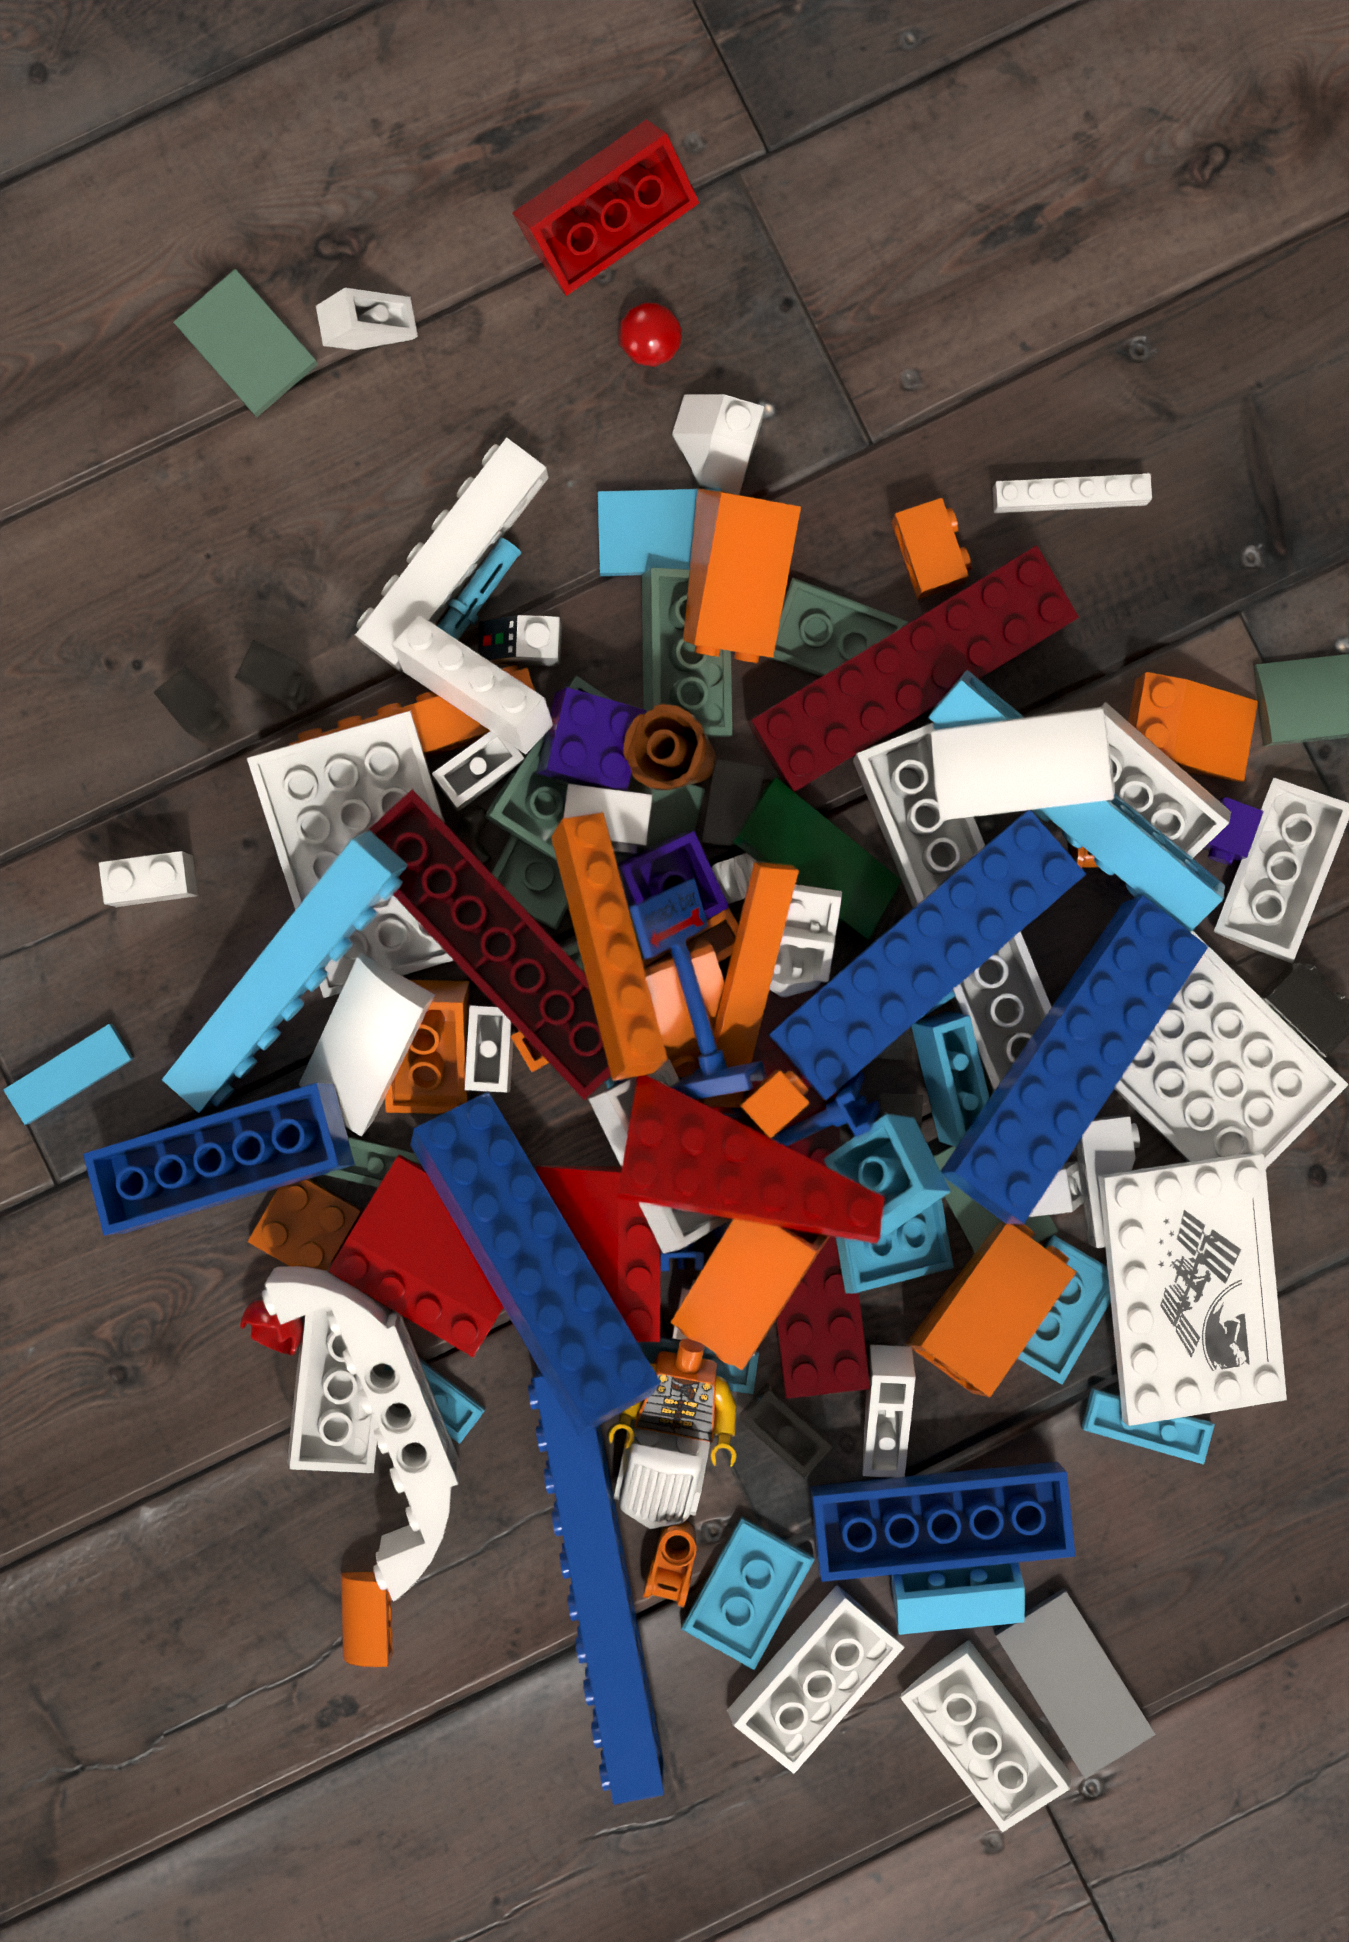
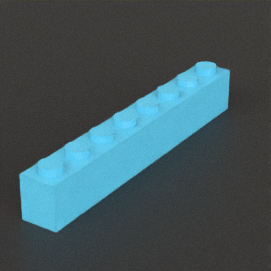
(1107, 829)
(285, 970)

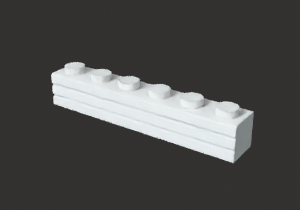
(1072, 493)

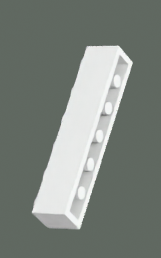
(456, 547)

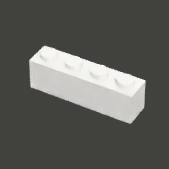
(473, 684)

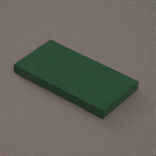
(793, 833)

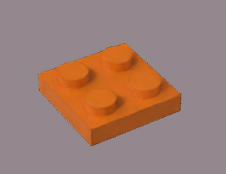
(305, 1225)

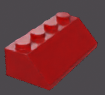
(607, 206)

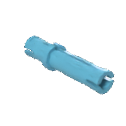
(486, 578)

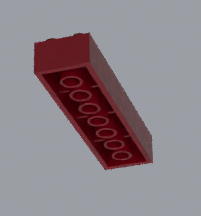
(912, 669)
(496, 942)

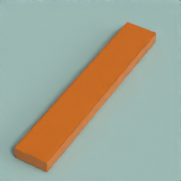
(752, 968)

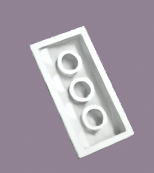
(1022, 764)
(1161, 788)
(1283, 870)
(367, 1039)
(670, 1226)
(327, 1414)
(814, 1679)
(986, 1737)

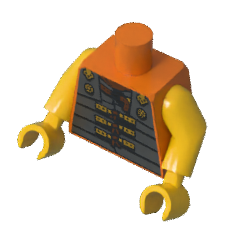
(686, 1403)

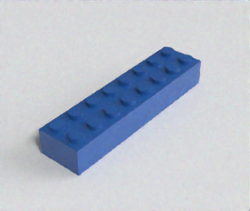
(926, 954)
(1074, 1060)
(534, 1263)

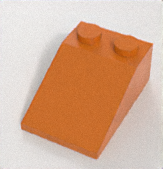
(1195, 724)
(672, 1010)
(435, 1063)

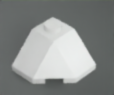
(718, 438)

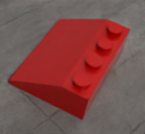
(613, 1239)
(418, 1262)

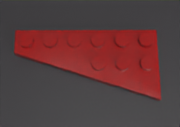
(712, 1165)

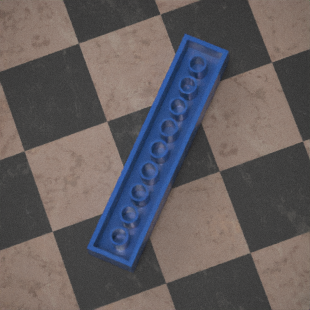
(601, 1602)

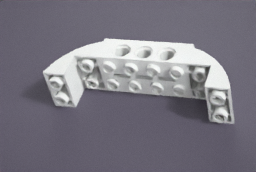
(424, 1472)

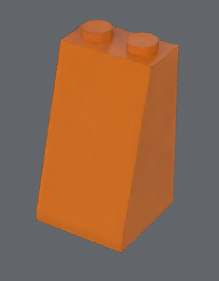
(738, 574)
(746, 1287)
(992, 1308)

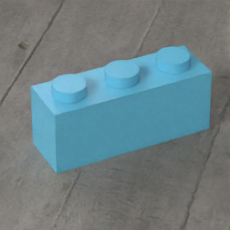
(951, 1072)
(958, 1598)

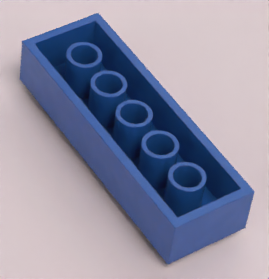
(219, 1159)
(942, 1521)

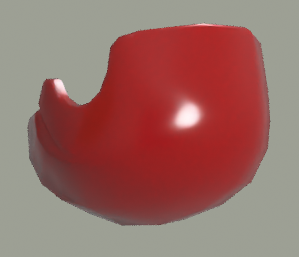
(649, 334)
(268, 1330)

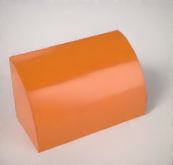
(366, 1621)

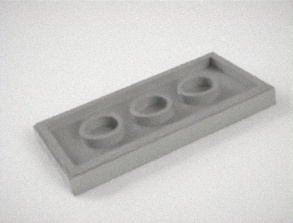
(1074, 1683)

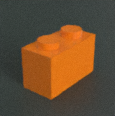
(931, 548)
(775, 1101)

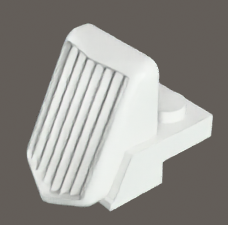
(807, 941)
(661, 1477)

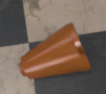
(668, 748)

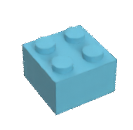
(895, 1164)

